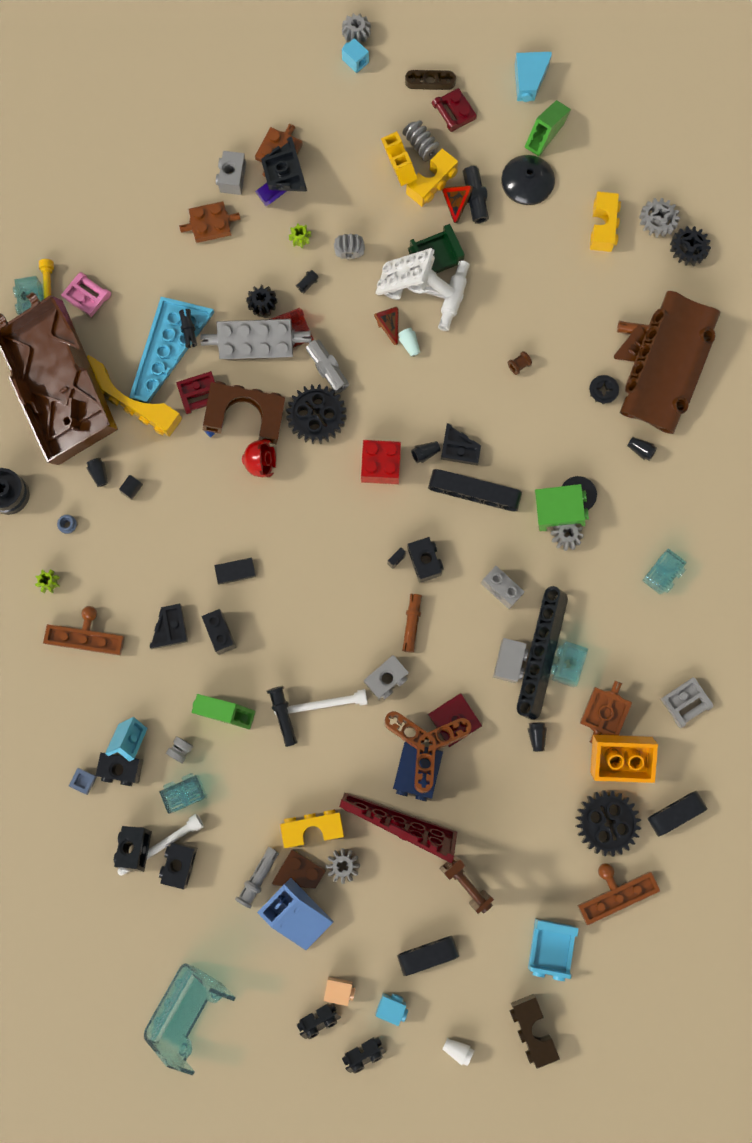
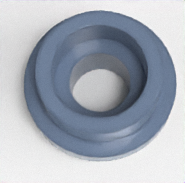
(61, 524)

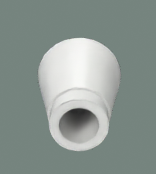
(458, 1051)

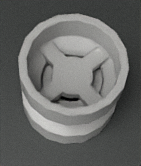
(179, 749)

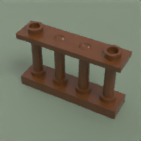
(481, 901)

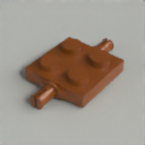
(276, 138)
(209, 222)
(606, 711)

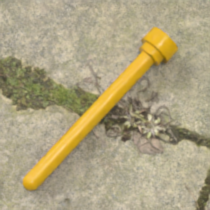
(46, 267)

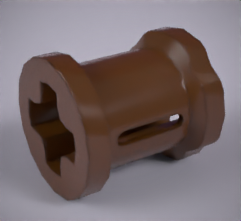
(519, 363)

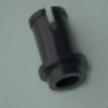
(310, 278)

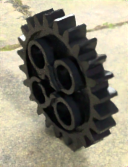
(329, 405)
(624, 815)

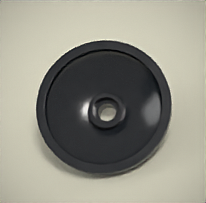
(528, 188)

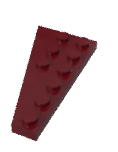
(419, 832)

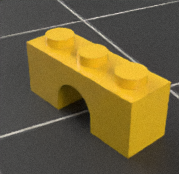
(399, 158)
(423, 188)
(605, 207)
(294, 830)

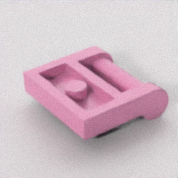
(81, 298)

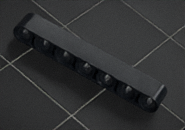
(544, 662)

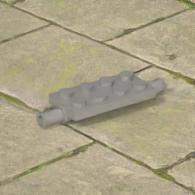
(255, 338)

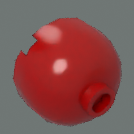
(259, 458)

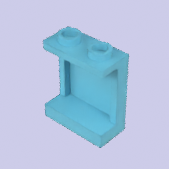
(552, 949)

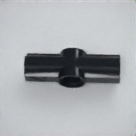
(478, 196)

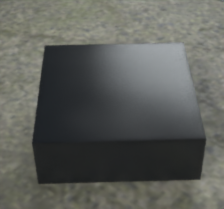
(396, 558)

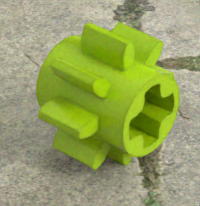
(300, 235)
(42, 579)

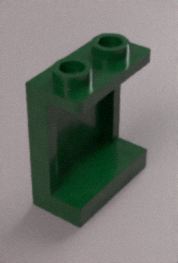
(446, 247)

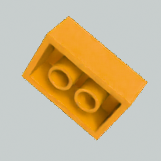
(624, 758)

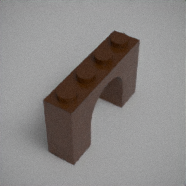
(223, 396)

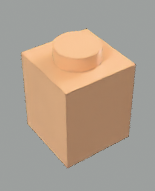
(339, 991)

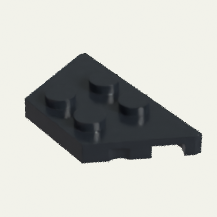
(283, 169)

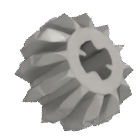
(357, 28)
(349, 246)
(570, 541)
(341, 858)

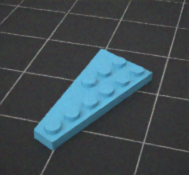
(165, 346)

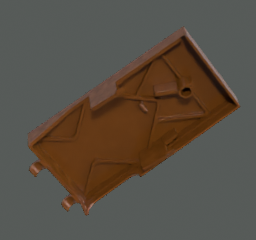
(54, 380)

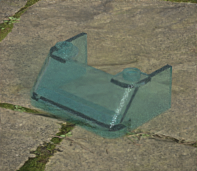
(178, 1013)

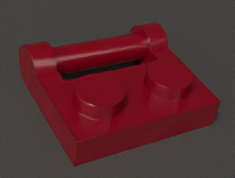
(458, 106)
(193, 388)

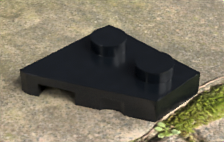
(459, 447)
(169, 628)

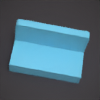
(127, 739)

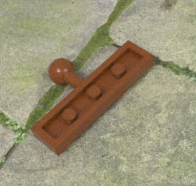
(84, 638)
(618, 896)

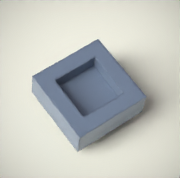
(82, 781)

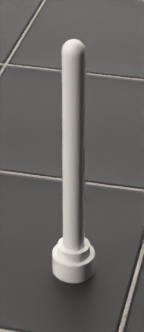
(358, 698)
(193, 824)

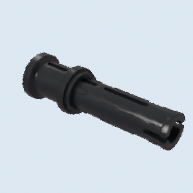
(280, 706)

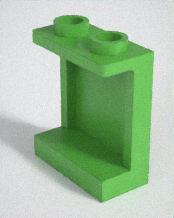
(561, 506)

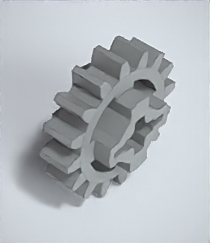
(658, 219)

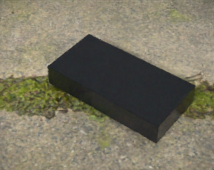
(235, 571)

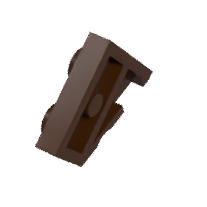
(301, 870)

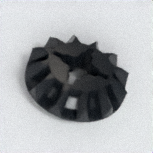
(610, 385)

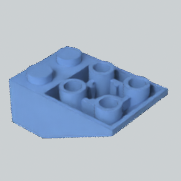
(295, 915)

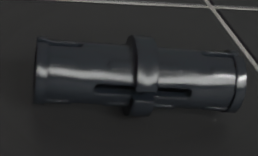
(188, 328)

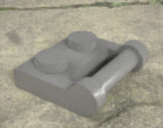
(682, 697)

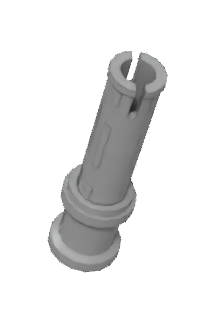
(253, 885)

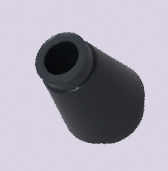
(642, 448)
(425, 451)
(97, 471)
(537, 735)

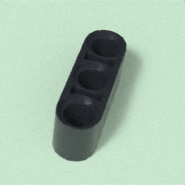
(677, 813)
(428, 955)

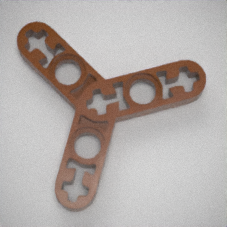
(432, 737)

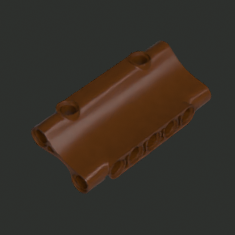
(670, 362)

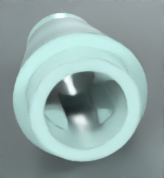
(409, 341)

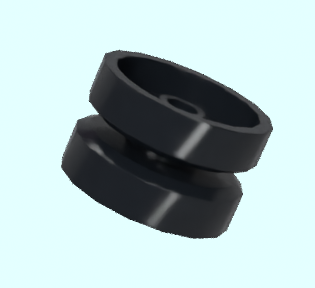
(13, 492)

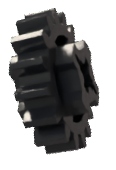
(688, 244)

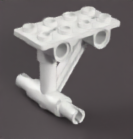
(417, 275)

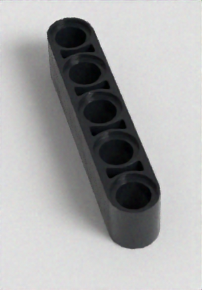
(475, 490)

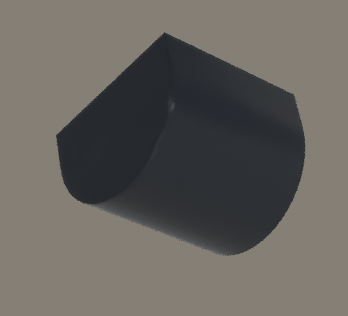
(130, 487)

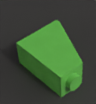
(547, 127)
(223, 711)

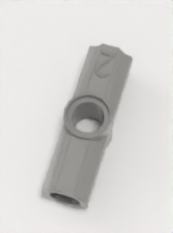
(327, 366)

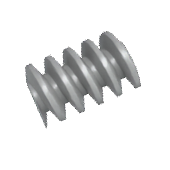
(421, 140)

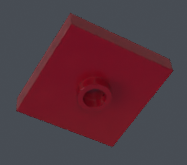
(451, 711)

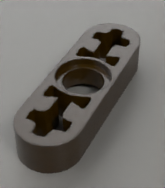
(442, 74)

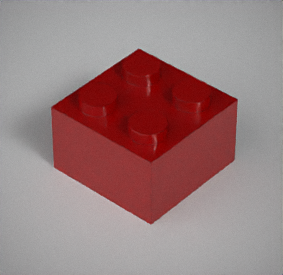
(380, 462)

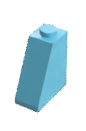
(529, 73)

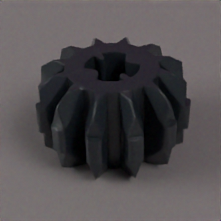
(266, 295)

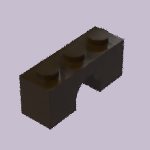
(540, 1049)

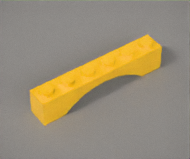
(160, 416)

